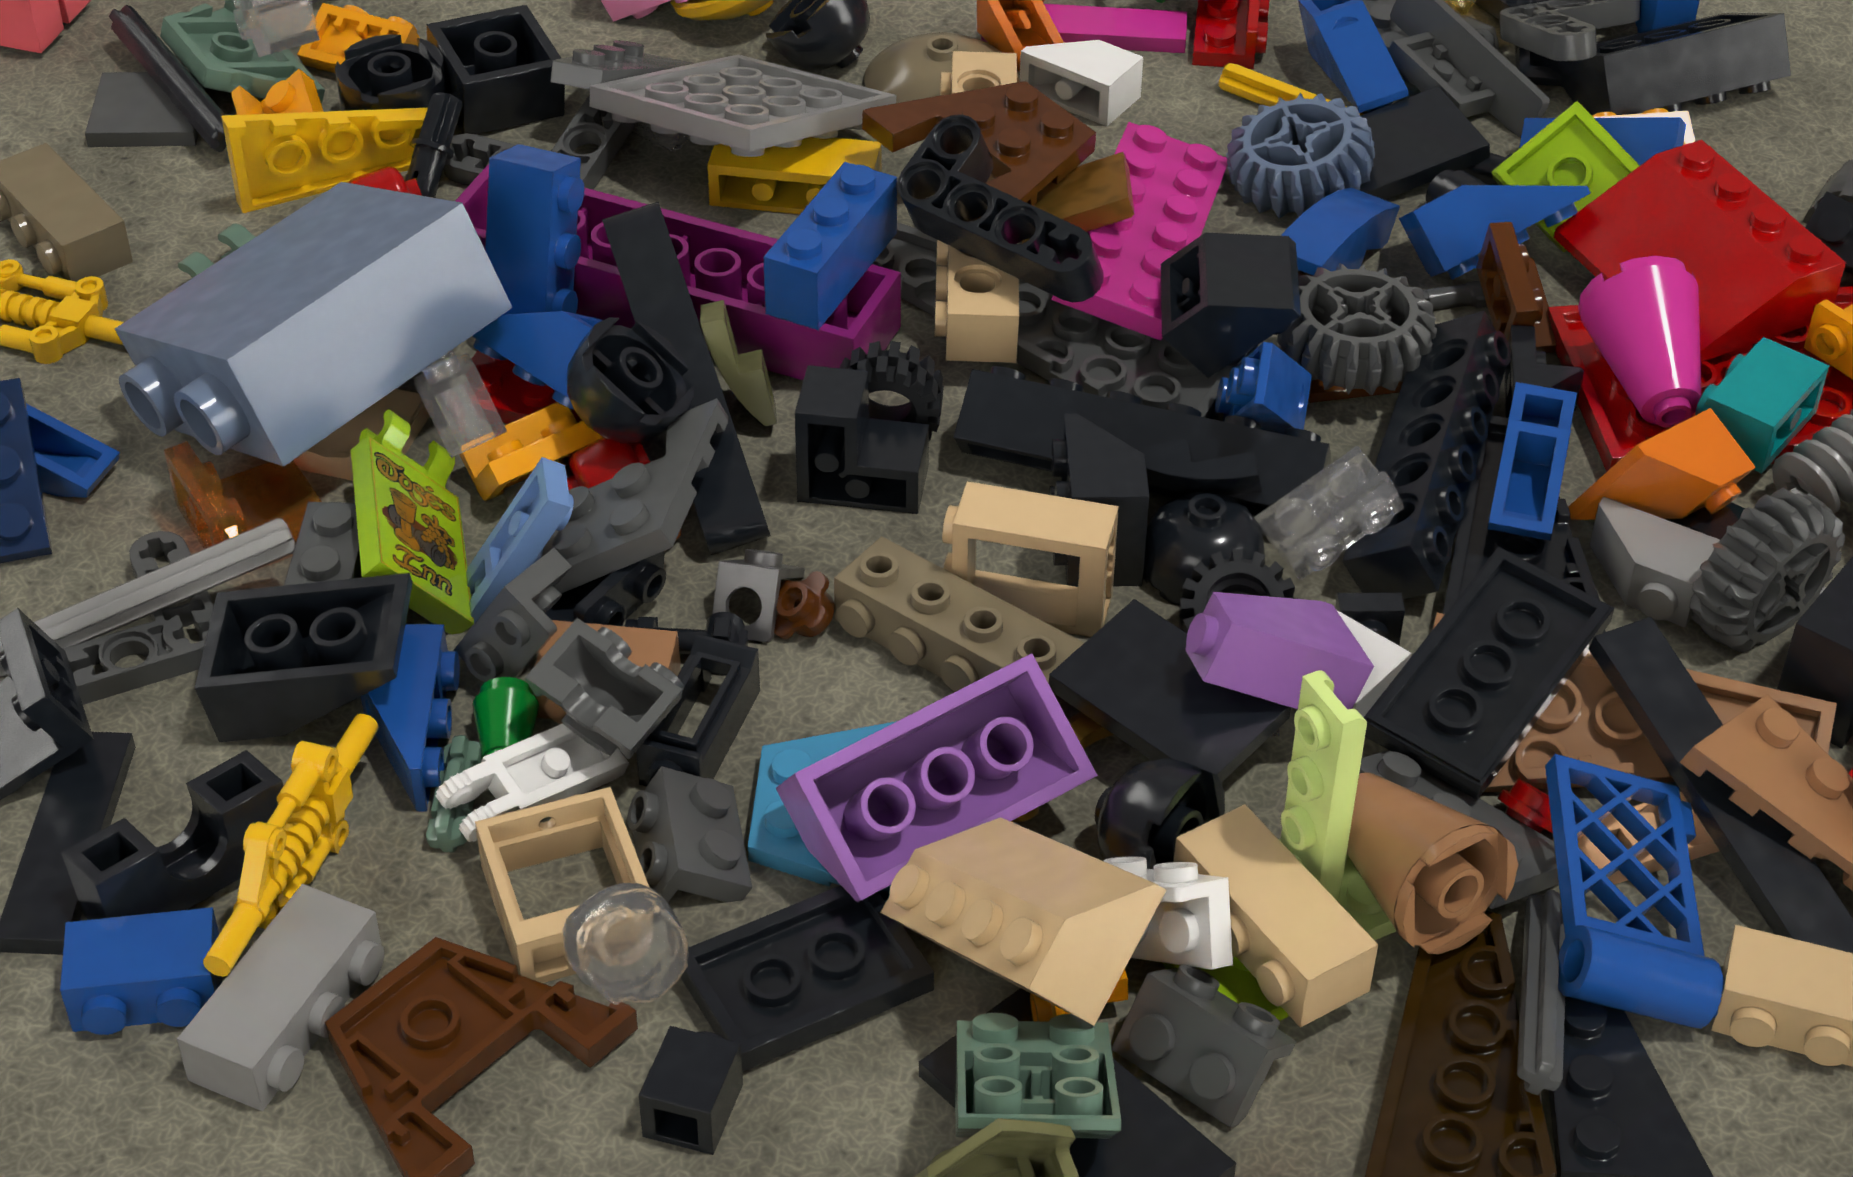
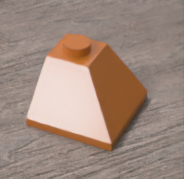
(1673, 472)

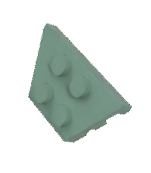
(220, 58)

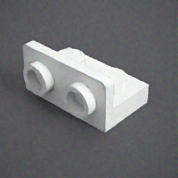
(1191, 919)

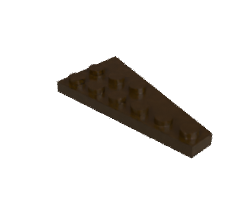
(1454, 1076)

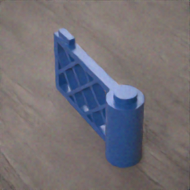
(1629, 961)

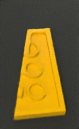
(310, 152)

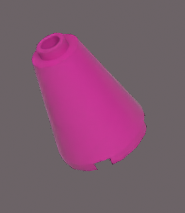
(1649, 335)

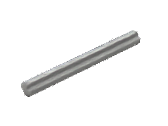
(168, 585)

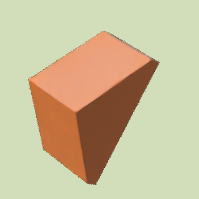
(1015, 24)

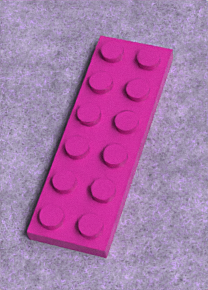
(1171, 202)

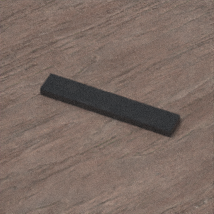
(1674, 719)

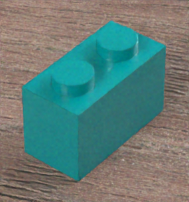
(1766, 398)

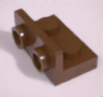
(1513, 286)

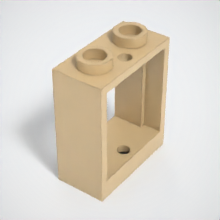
(1040, 524)
(521, 841)

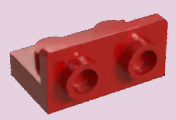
(1230, 32)

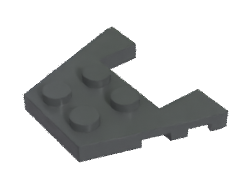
(637, 508)

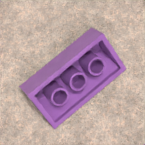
(935, 774)

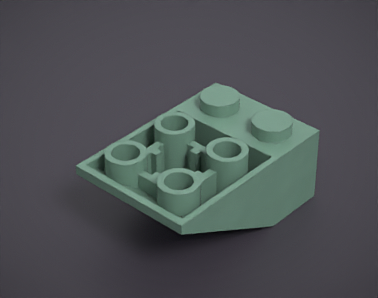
(1036, 1073)

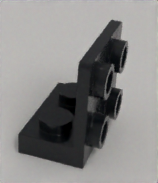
(38, 704)

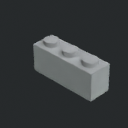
(278, 997)

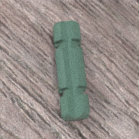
(444, 827)

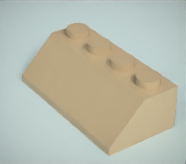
(1027, 911)

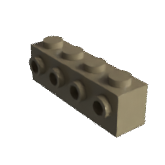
(940, 618)

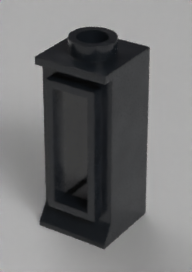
(721, 723)

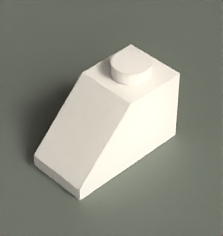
(1085, 77)

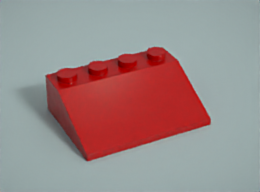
(1749, 256)

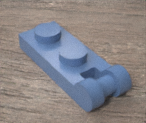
(520, 534)

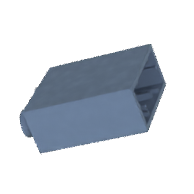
(310, 322)

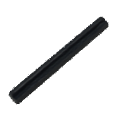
(170, 75)

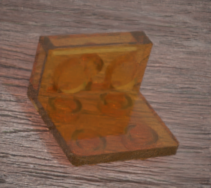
(238, 502)

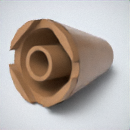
(1427, 864)

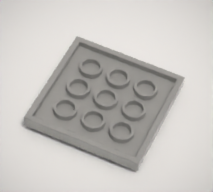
(738, 103)

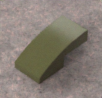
(743, 373)

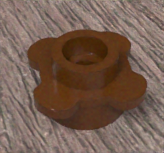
(804, 607)

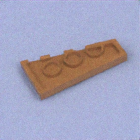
(1786, 776)

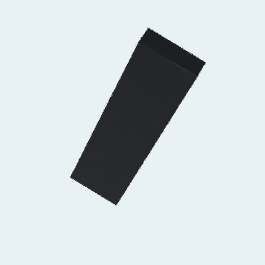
(74, 806)

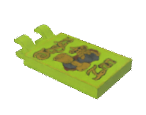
(411, 523)

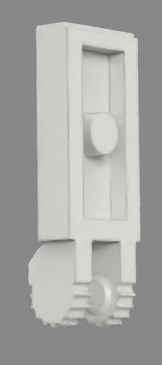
(531, 774)

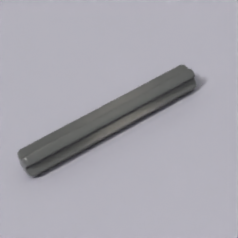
(1541, 1001)

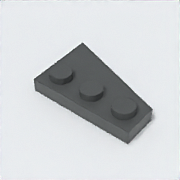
(608, 64)

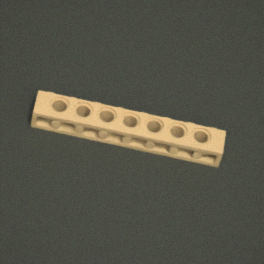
(973, 299)

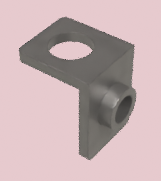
(762, 574)

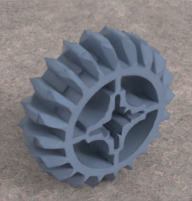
(1299, 153)

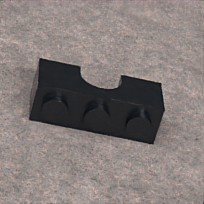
(127, 875)

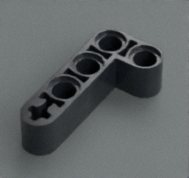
(1054, 258)

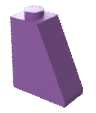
(1272, 642)

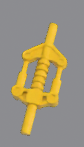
(56, 324)
(294, 839)

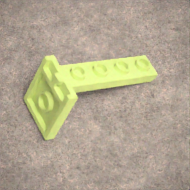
(1323, 796)

